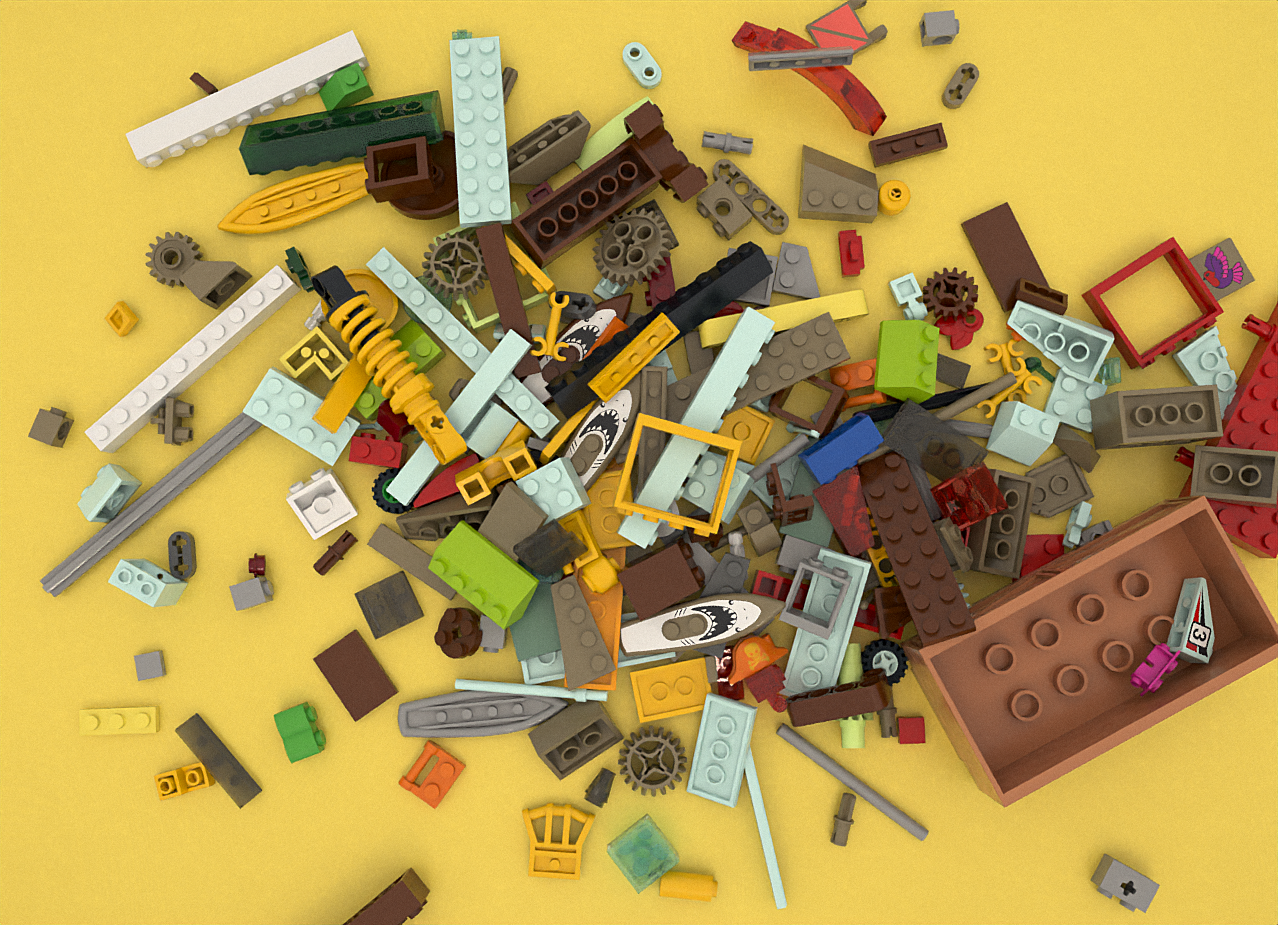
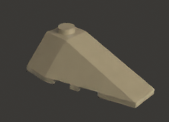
(442, 517)

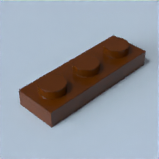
(908, 145)

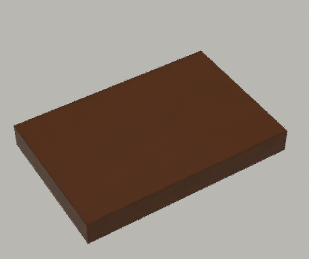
(355, 675)

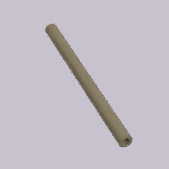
(957, 407)

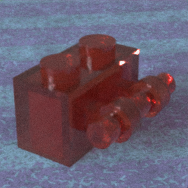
(766, 684)

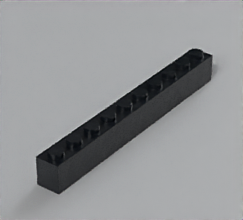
(685, 309)

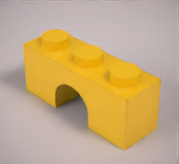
(482, 477)

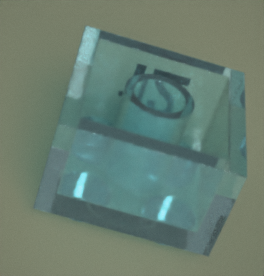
(643, 853)

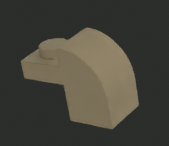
(759, 528)

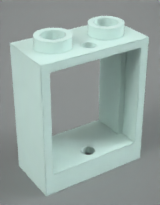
(141, 580)

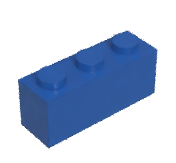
(841, 448)

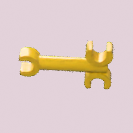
(549, 347)
(1004, 353)
(1022, 376)

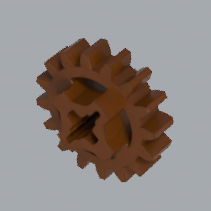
(952, 284)

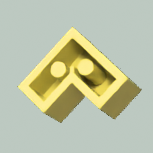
(315, 352)

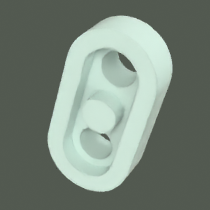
(641, 64)

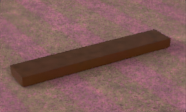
(507, 292)

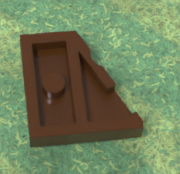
(890, 610)

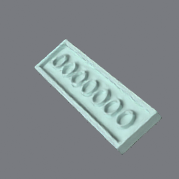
(480, 132)

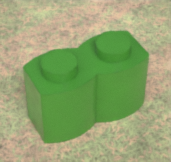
(300, 732)

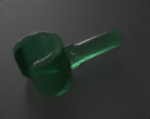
(1033, 364)

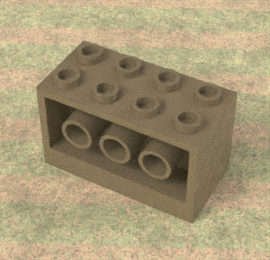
(1156, 417)

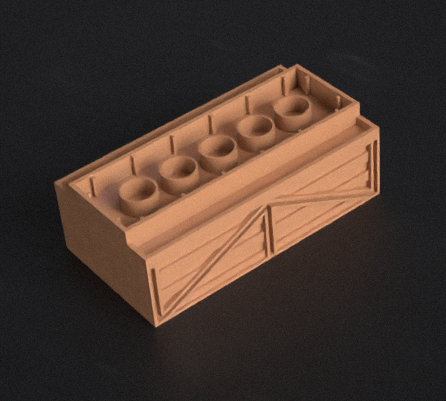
(1057, 649)

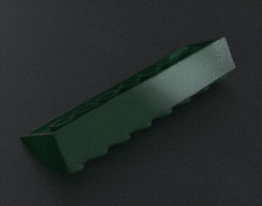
(340, 132)

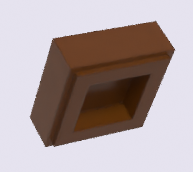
(203, 84)

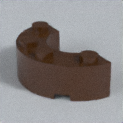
(657, 144)

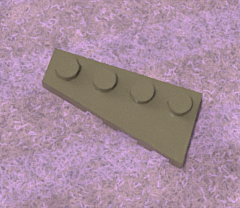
(580, 639)

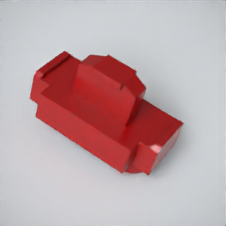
(851, 253)

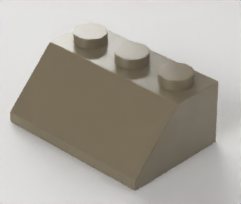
(575, 737)

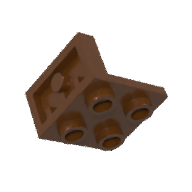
(790, 512)

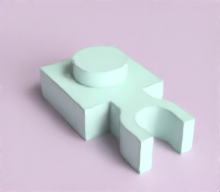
(1078, 520)

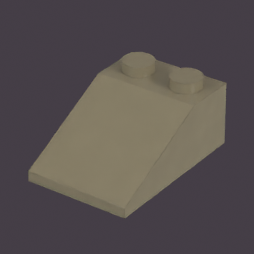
(1236, 475)

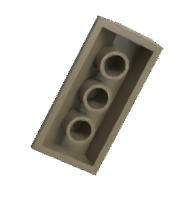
(1001, 539)

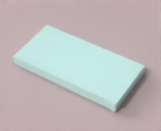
(721, 749)

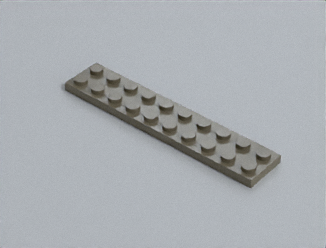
(783, 362)

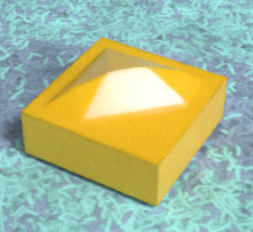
(121, 318)

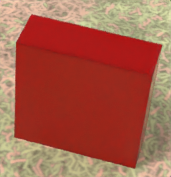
(911, 730)

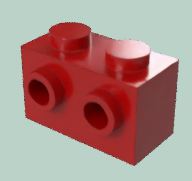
(378, 452)

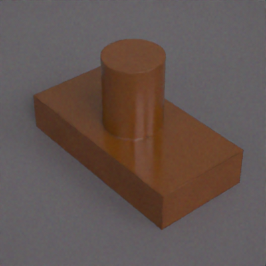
(1041, 296)

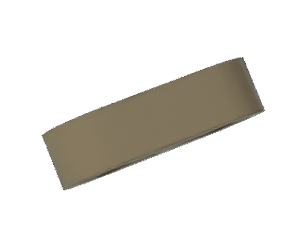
(964, 88)

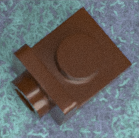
(713, 538)

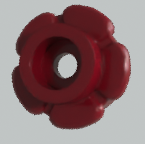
(257, 565)

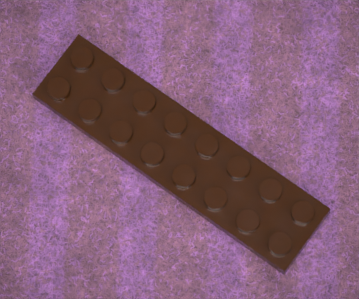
(914, 550)

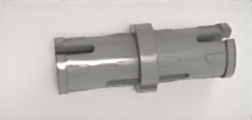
(727, 142)

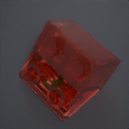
(969, 496)

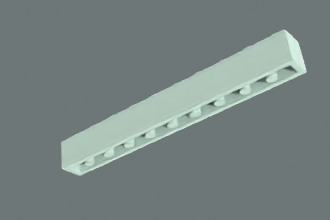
(703, 413)

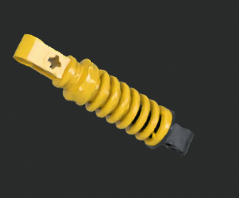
(389, 367)

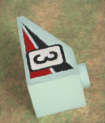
(1193, 624)

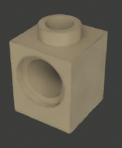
(51, 427)

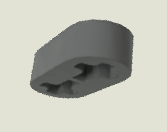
(575, 301)
(176, 555)

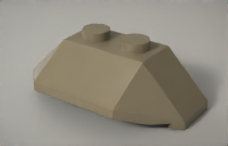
(548, 149)

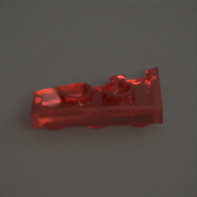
(847, 511)

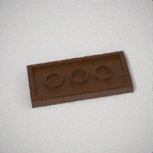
(1002, 253)

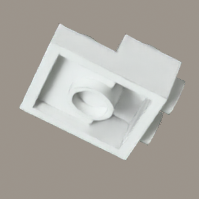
(321, 503)

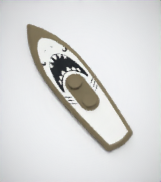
(603, 432)
(698, 623)

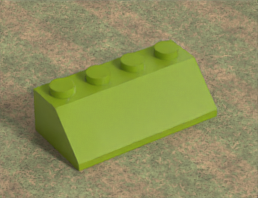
(422, 351)
(484, 575)

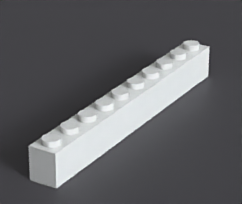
(244, 101)
(193, 360)

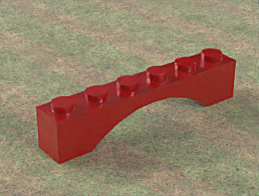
(779, 587)

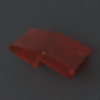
(724, 668)

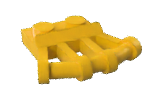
(551, 858)

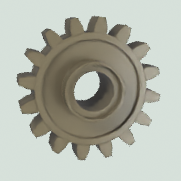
(164, 253)

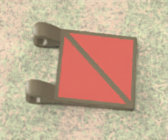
(844, 28)

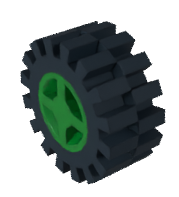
(385, 499)

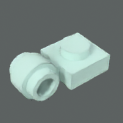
(905, 292)

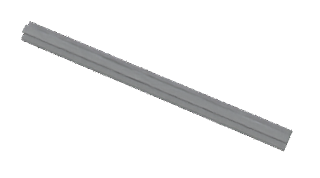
(149, 504)

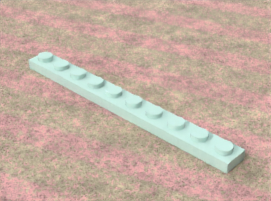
(460, 340)

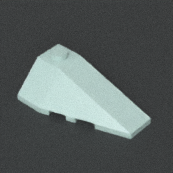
(1067, 341)

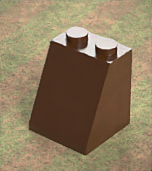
(661, 578)

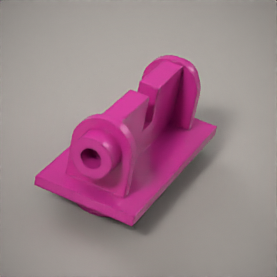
(1148, 677)

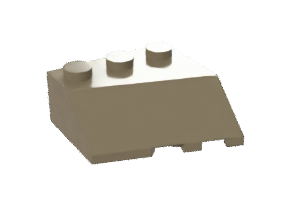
(836, 189)

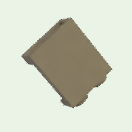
(953, 546)

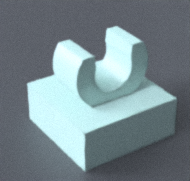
(607, 290)

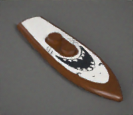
(580, 337)

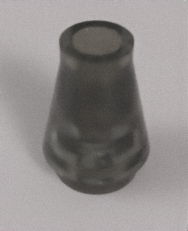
(600, 788)

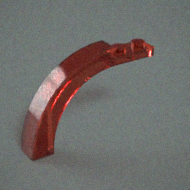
(835, 81)

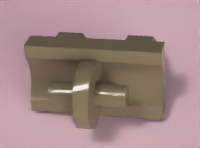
(170, 422)

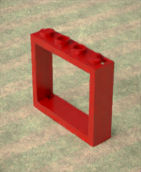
(1191, 281)

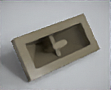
(1076, 448)

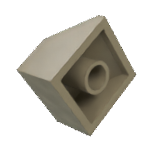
(214, 280)

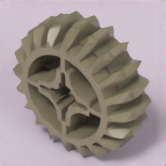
(447, 265)
(639, 780)

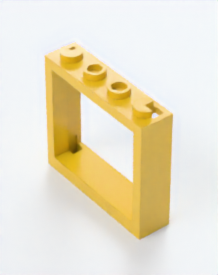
(677, 521)

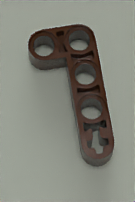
(840, 701)

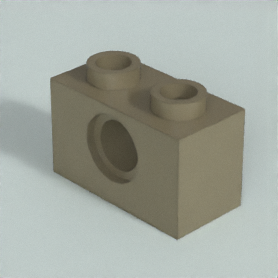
(720, 195)

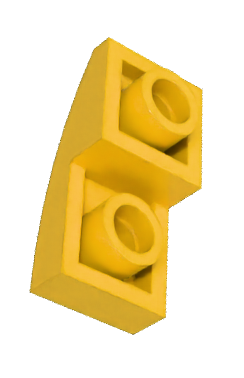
(183, 780)

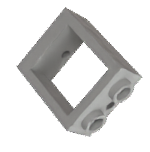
(804, 620)

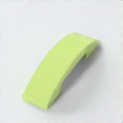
(607, 138)

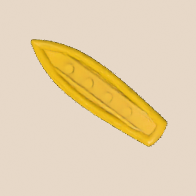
(297, 200)

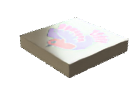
(1222, 269)

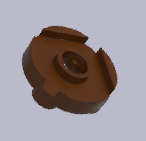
(447, 633)

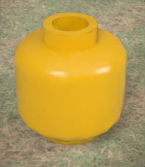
(893, 197)
(601, 574)

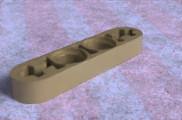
(753, 194)

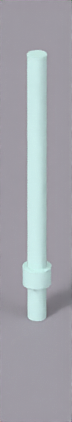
(578, 694)

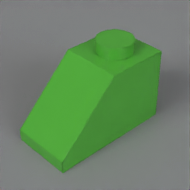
(346, 88)

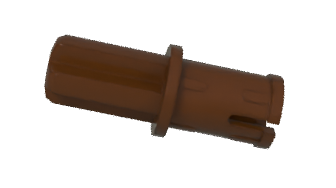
(335, 553)

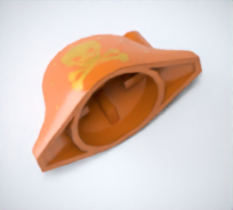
(753, 654)

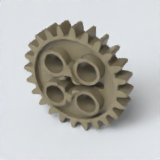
(632, 247)

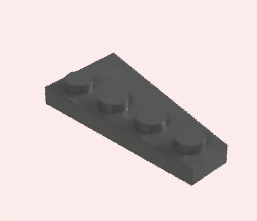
(726, 579)

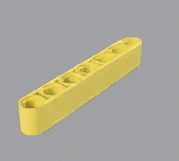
(840, 306)

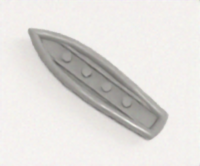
(475, 714)

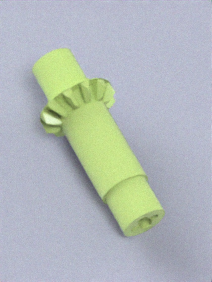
(854, 726)

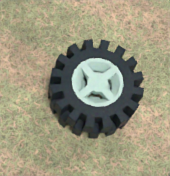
(886, 650)

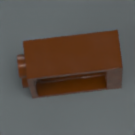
(401, 187)
(828, 416)

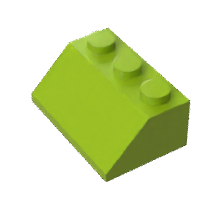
(907, 359)

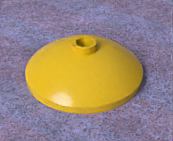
(379, 294)

